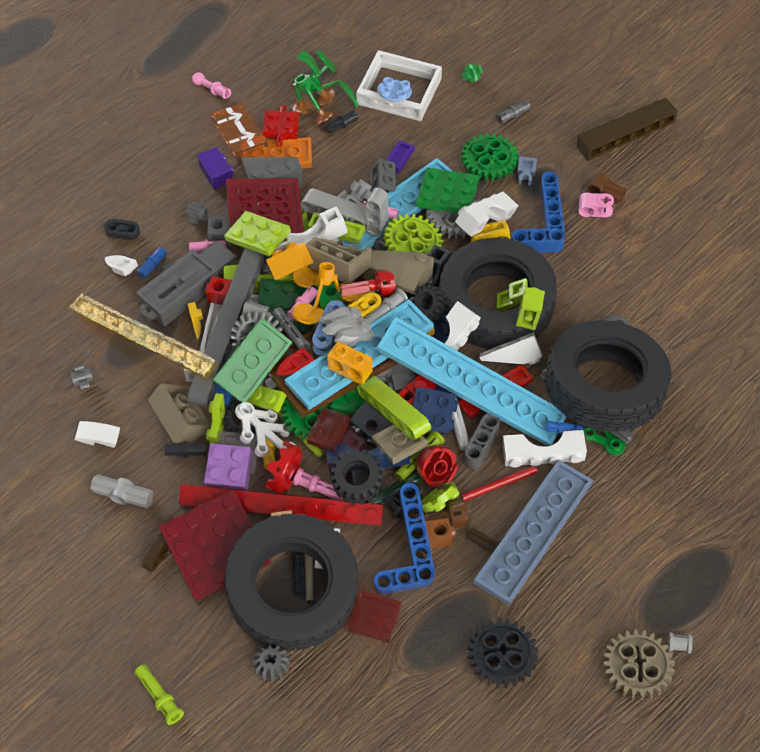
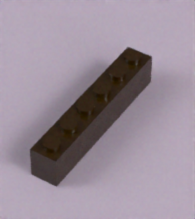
(626, 129)

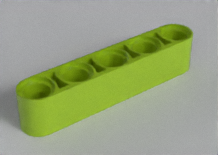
(394, 407)

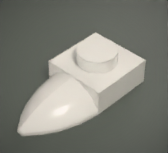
(121, 264)

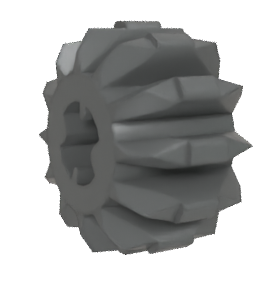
(267, 669)

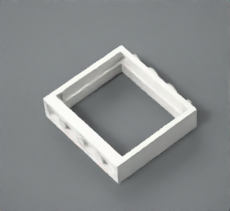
(405, 65)

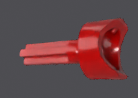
(371, 285)

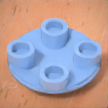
(394, 89)

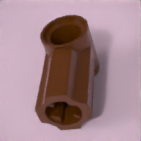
(601, 185)

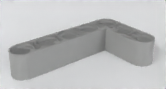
(372, 215)

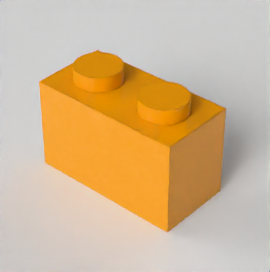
(289, 261)

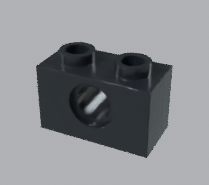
(365, 415)

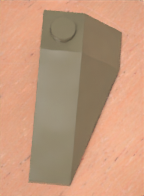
(409, 268)

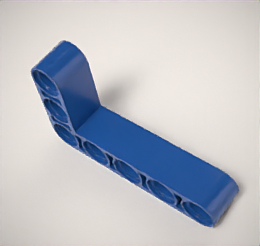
(553, 235)
(415, 545)

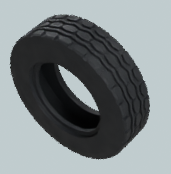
(503, 258)
(599, 407)
(280, 535)

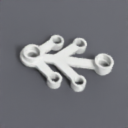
(247, 413)

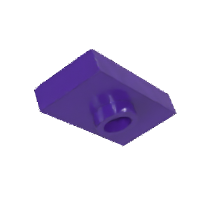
(400, 155)

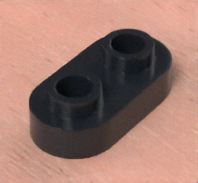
(123, 229)

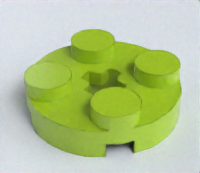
(436, 499)

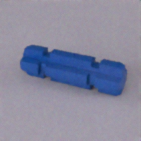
(558, 427)

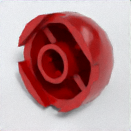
(436, 465)

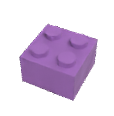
(229, 466)

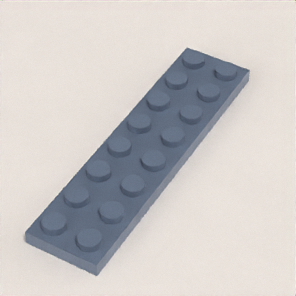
(533, 533)

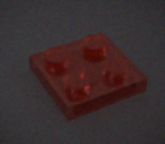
(375, 616)

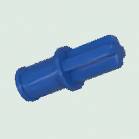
(152, 262)

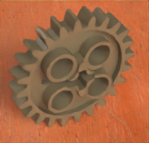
(658, 664)

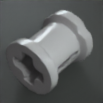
(680, 643)

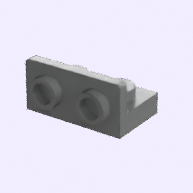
(383, 175)

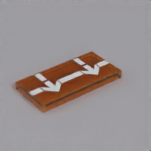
(239, 130)

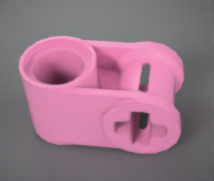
(594, 205)

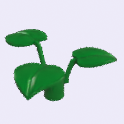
(307, 58)

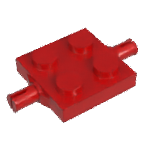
(281, 125)

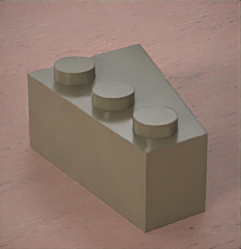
(348, 261)

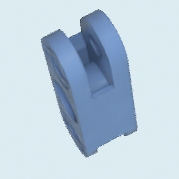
(320, 339)

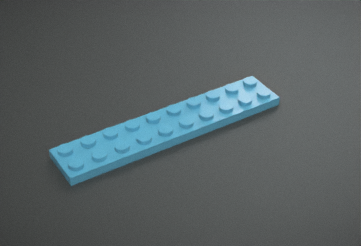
(470, 380)

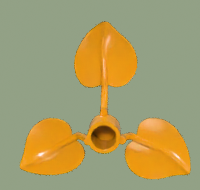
(308, 277)

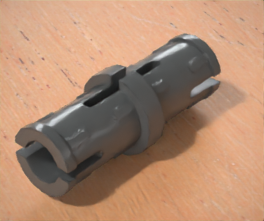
(513, 112)

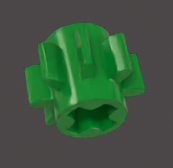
(472, 72)

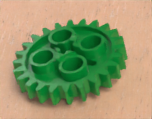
(489, 157)
(296, 423)

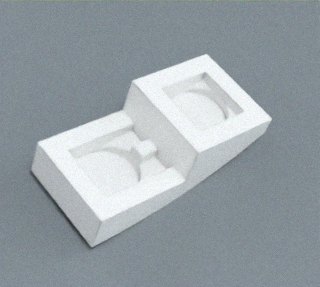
(97, 432)

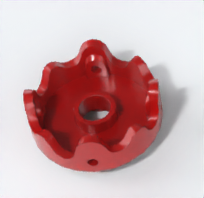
(288, 467)

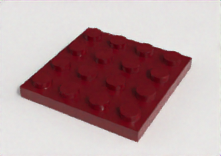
(267, 197)
(204, 540)

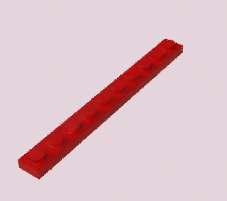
(272, 502)

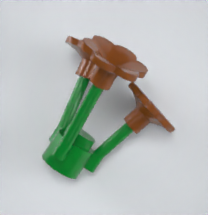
(303, 83)

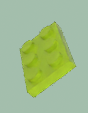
(257, 233)

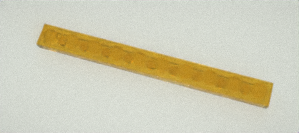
(144, 336)

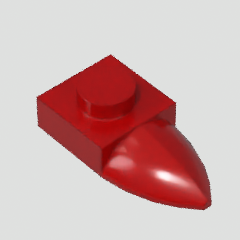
(295, 362)

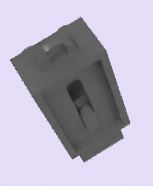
(182, 283)

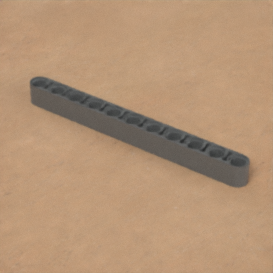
(220, 344)

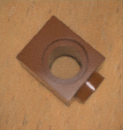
(440, 525)

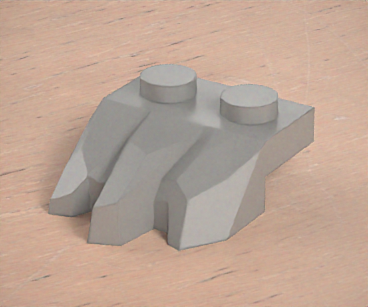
(347, 326)

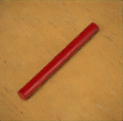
(498, 483)

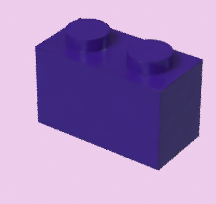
(215, 167)

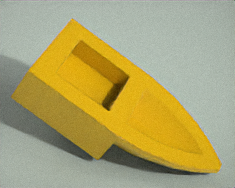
(196, 316)

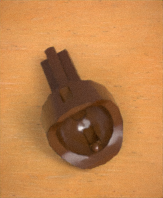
(454, 506)

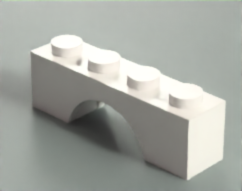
(474, 217)
(329, 226)
(461, 323)
(520, 451)

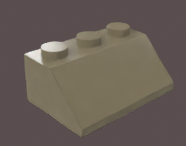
(181, 419)

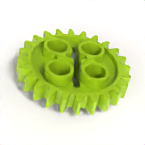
(411, 235)

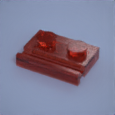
(328, 429)

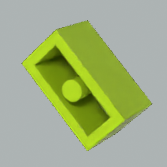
(530, 308)

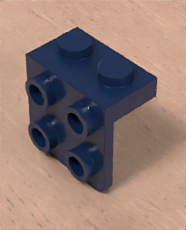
(437, 408)

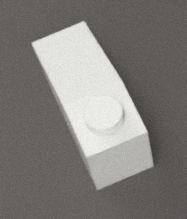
(518, 351)

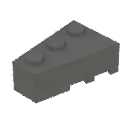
(272, 168)

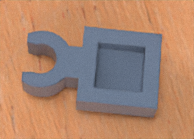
(526, 169)

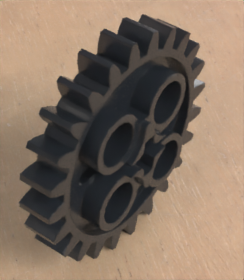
(505, 671)

